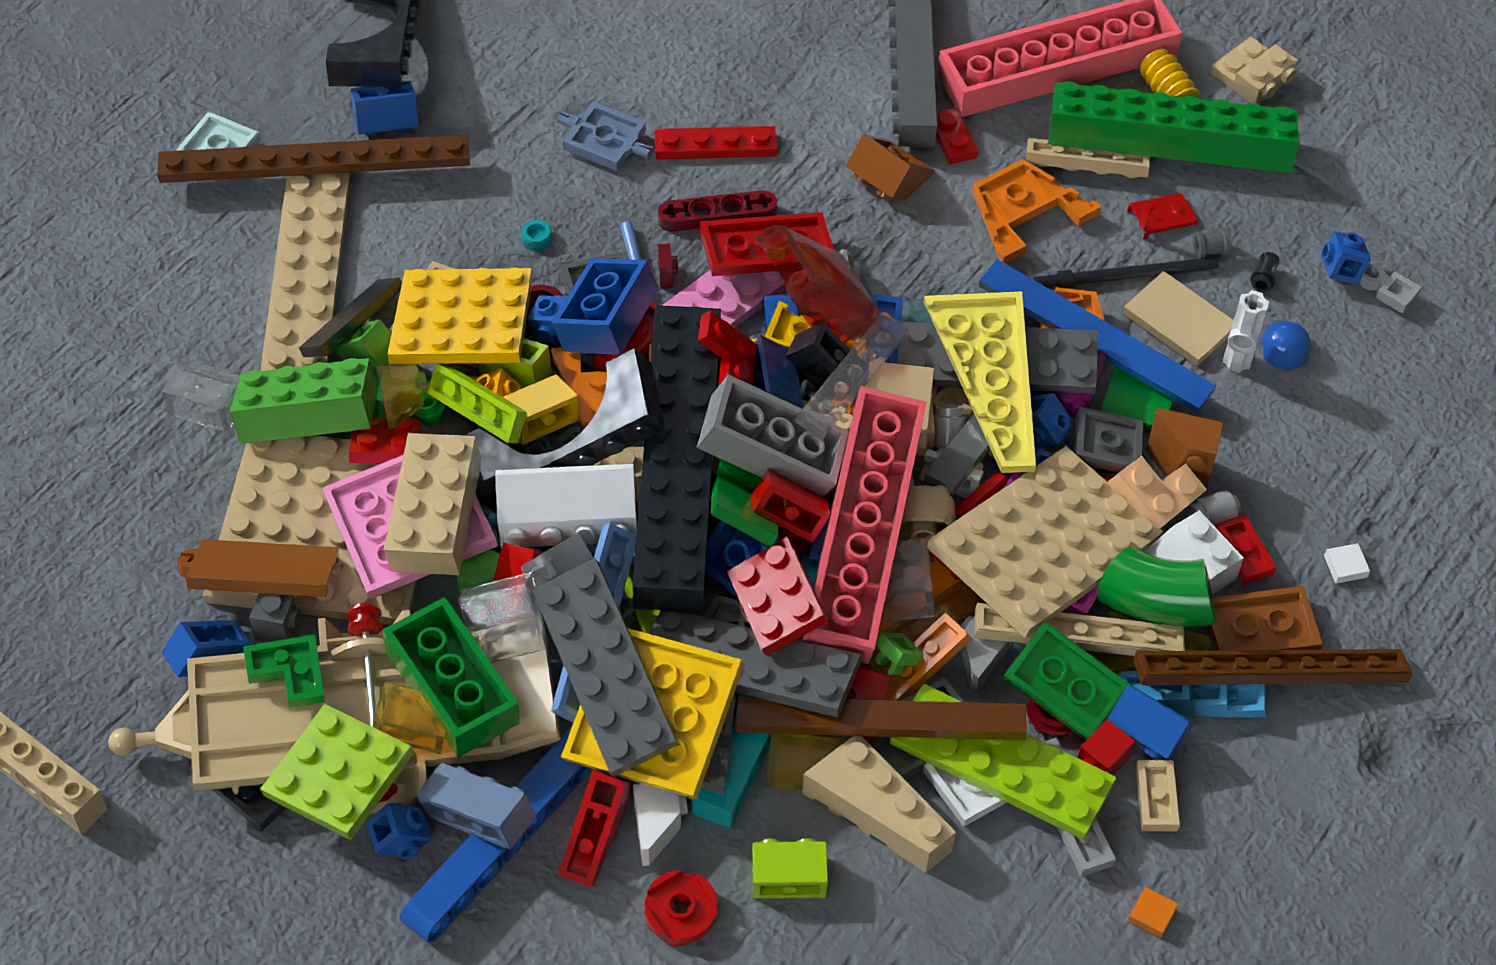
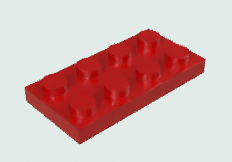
(733, 247)

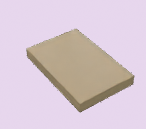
(1179, 318)
(908, 382)

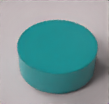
(536, 235)

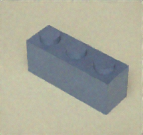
(476, 805)

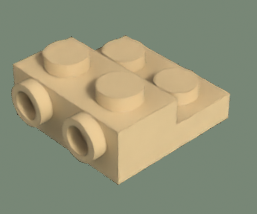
(1255, 70)

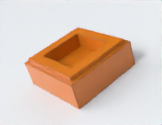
(1153, 912)

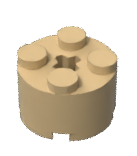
(926, 512)

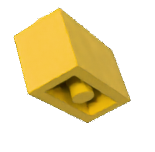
(548, 406)

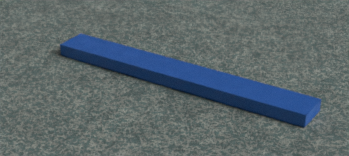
(1119, 348)

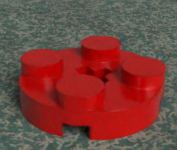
(677, 927)

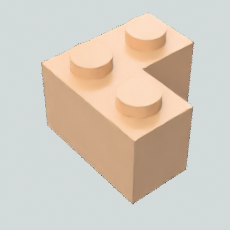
(1154, 497)

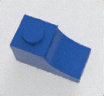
(203, 640)

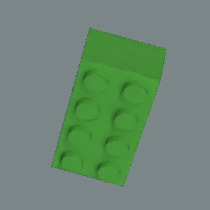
(304, 400)

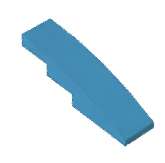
(1206, 700)

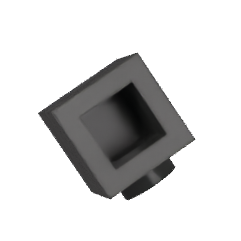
(274, 617)

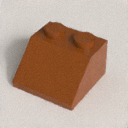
(887, 167)
(1184, 440)

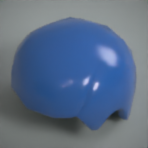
(1285, 345)

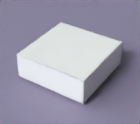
(1346, 563)

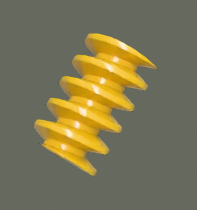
(1167, 75)

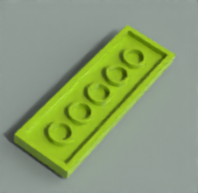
(1018, 772)

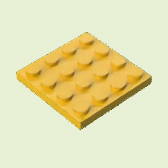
(461, 316)
(696, 697)

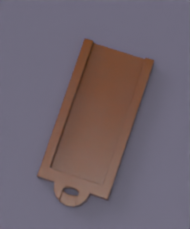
(258, 567)

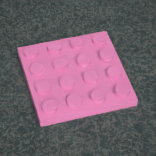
(363, 514)

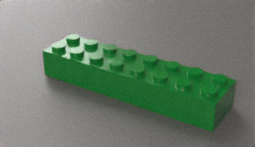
(1174, 127)

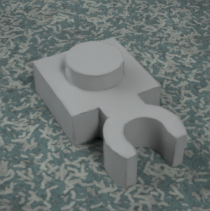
(1392, 290)

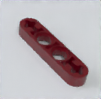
(716, 205)

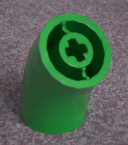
(1158, 589)

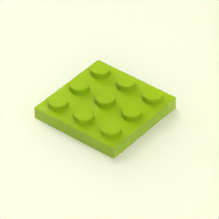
(337, 771)

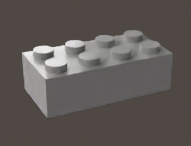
(762, 434)

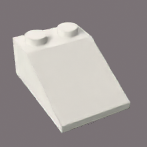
(1199, 539)

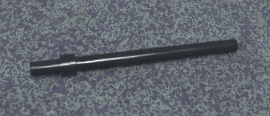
(1068, 279)

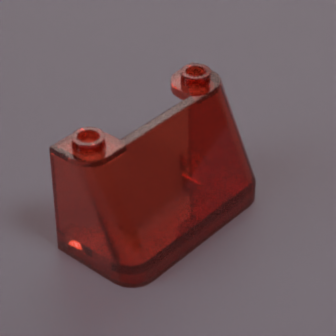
(819, 282)

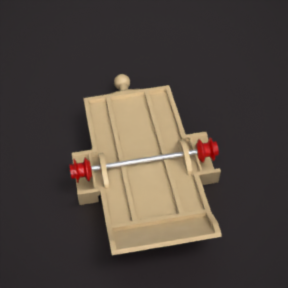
(246, 729)

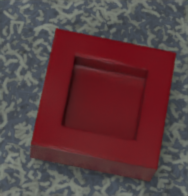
(667, 265)

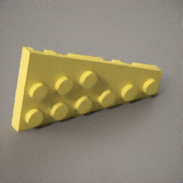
(989, 356)

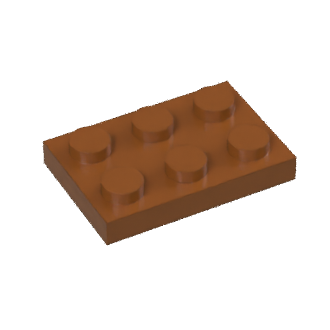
(1265, 621)

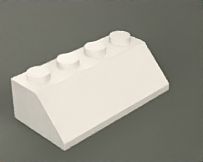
(555, 503)

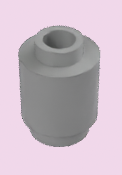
(948, 422)
(1217, 506)

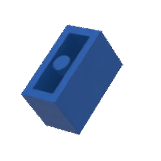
(384, 109)
(1150, 723)

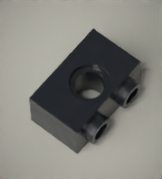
(817, 353)

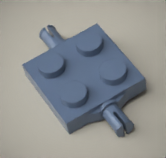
(604, 135)

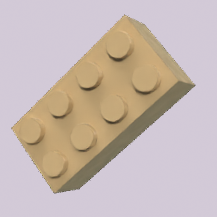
(433, 504)

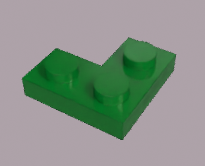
(289, 659)

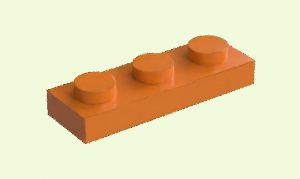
(938, 645)

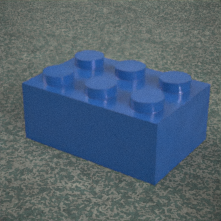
(605, 306)

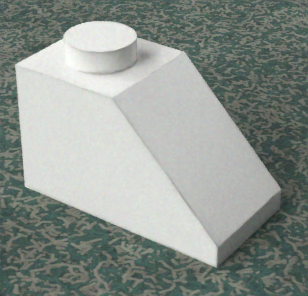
(657, 819)

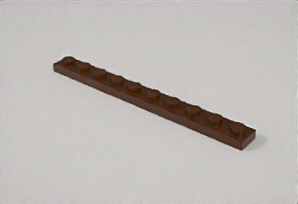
(313, 158)

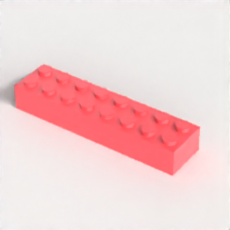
(1059, 51)
(866, 519)

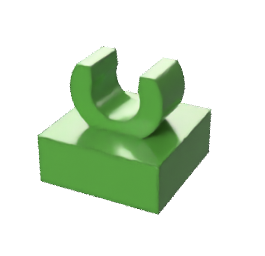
(898, 650)

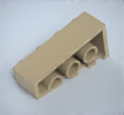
(880, 802)

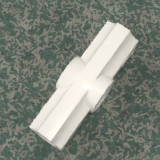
(1245, 331)

